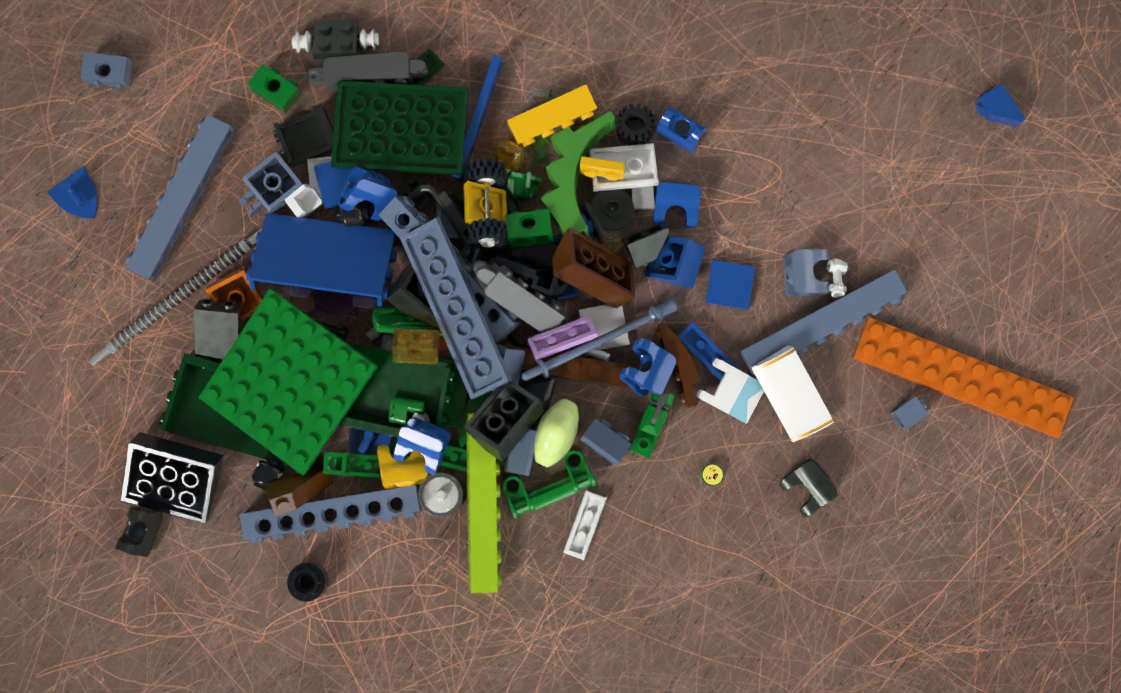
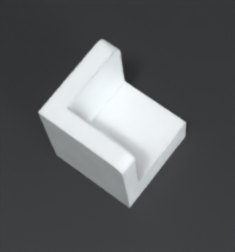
(304, 201)

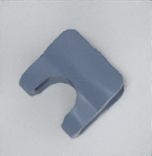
(799, 273)

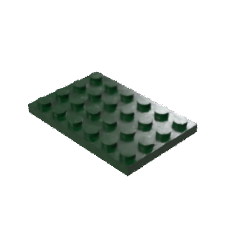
(399, 127)

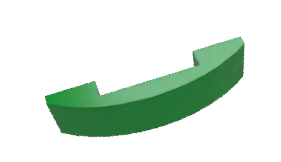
(351, 464)

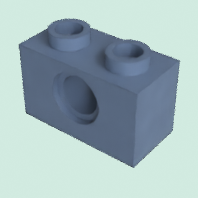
(95, 64)

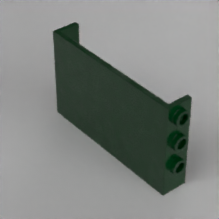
(405, 380)
(195, 419)

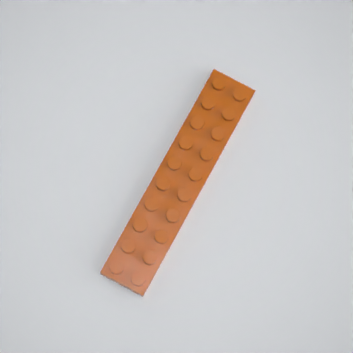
(963, 377)

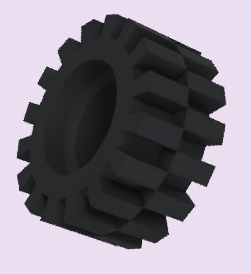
(638, 114)

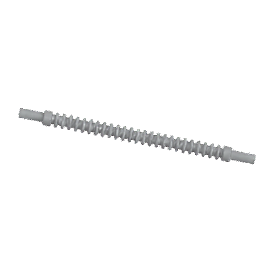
(112, 346)

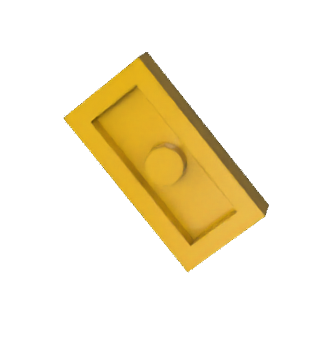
(598, 167)

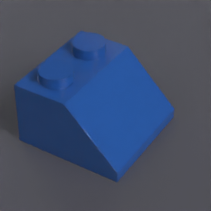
(677, 262)

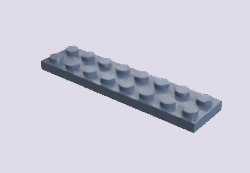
(455, 308)

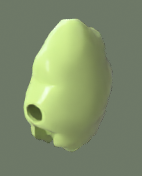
(556, 432)

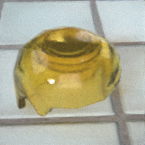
(510, 154)

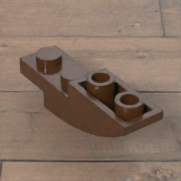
(686, 372)

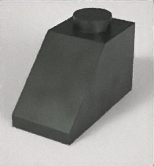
(646, 244)

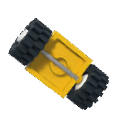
(485, 205)

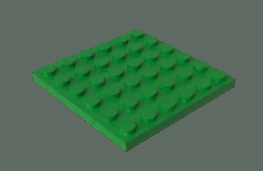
(288, 381)

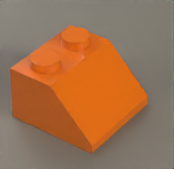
(237, 289)

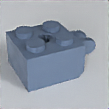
(260, 181)

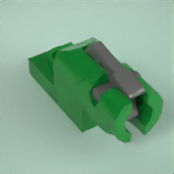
(651, 424)

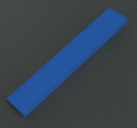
(480, 112)

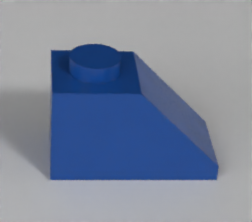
(999, 107)

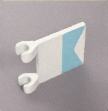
(736, 393)

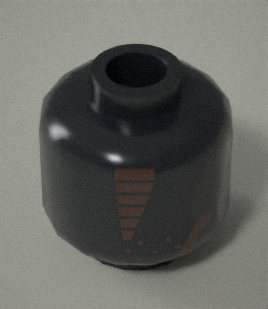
(355, 217)

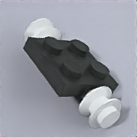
(335, 39)

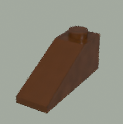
(296, 490)

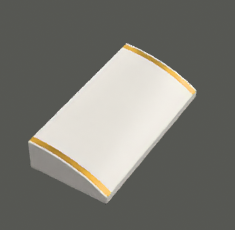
(792, 394)

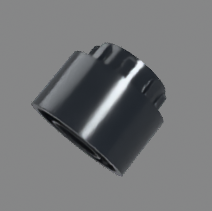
(296, 586)

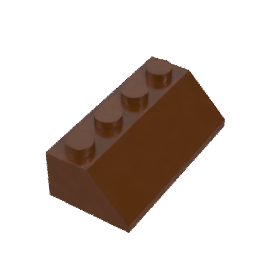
(594, 269)

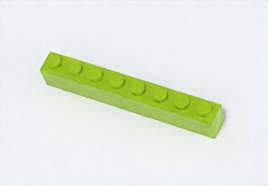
(482, 518)

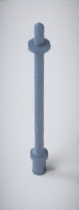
(654, 314)

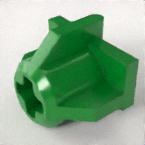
(522, 185)

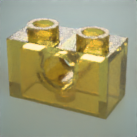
(416, 346)

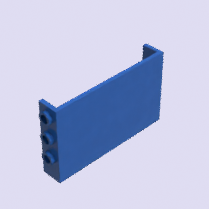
(323, 256)

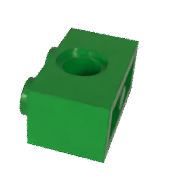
(281, 98)
(539, 234)

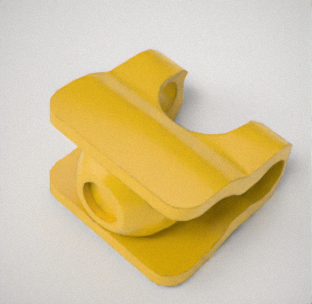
(400, 474)

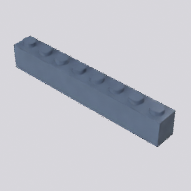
(180, 198)
(829, 319)

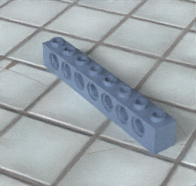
(394, 217)
(252, 521)

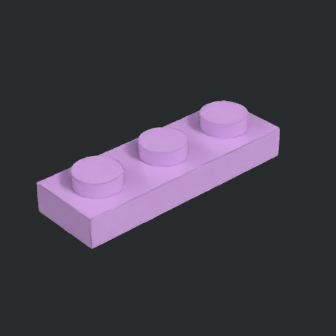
(562, 337)

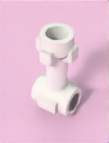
(838, 269)

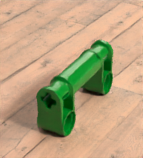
(552, 492)

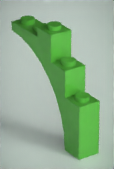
(565, 171)

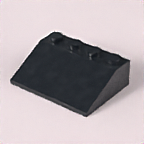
(171, 477)

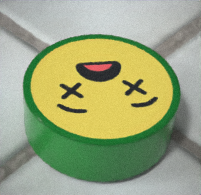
(712, 474)

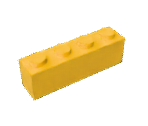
(552, 115)

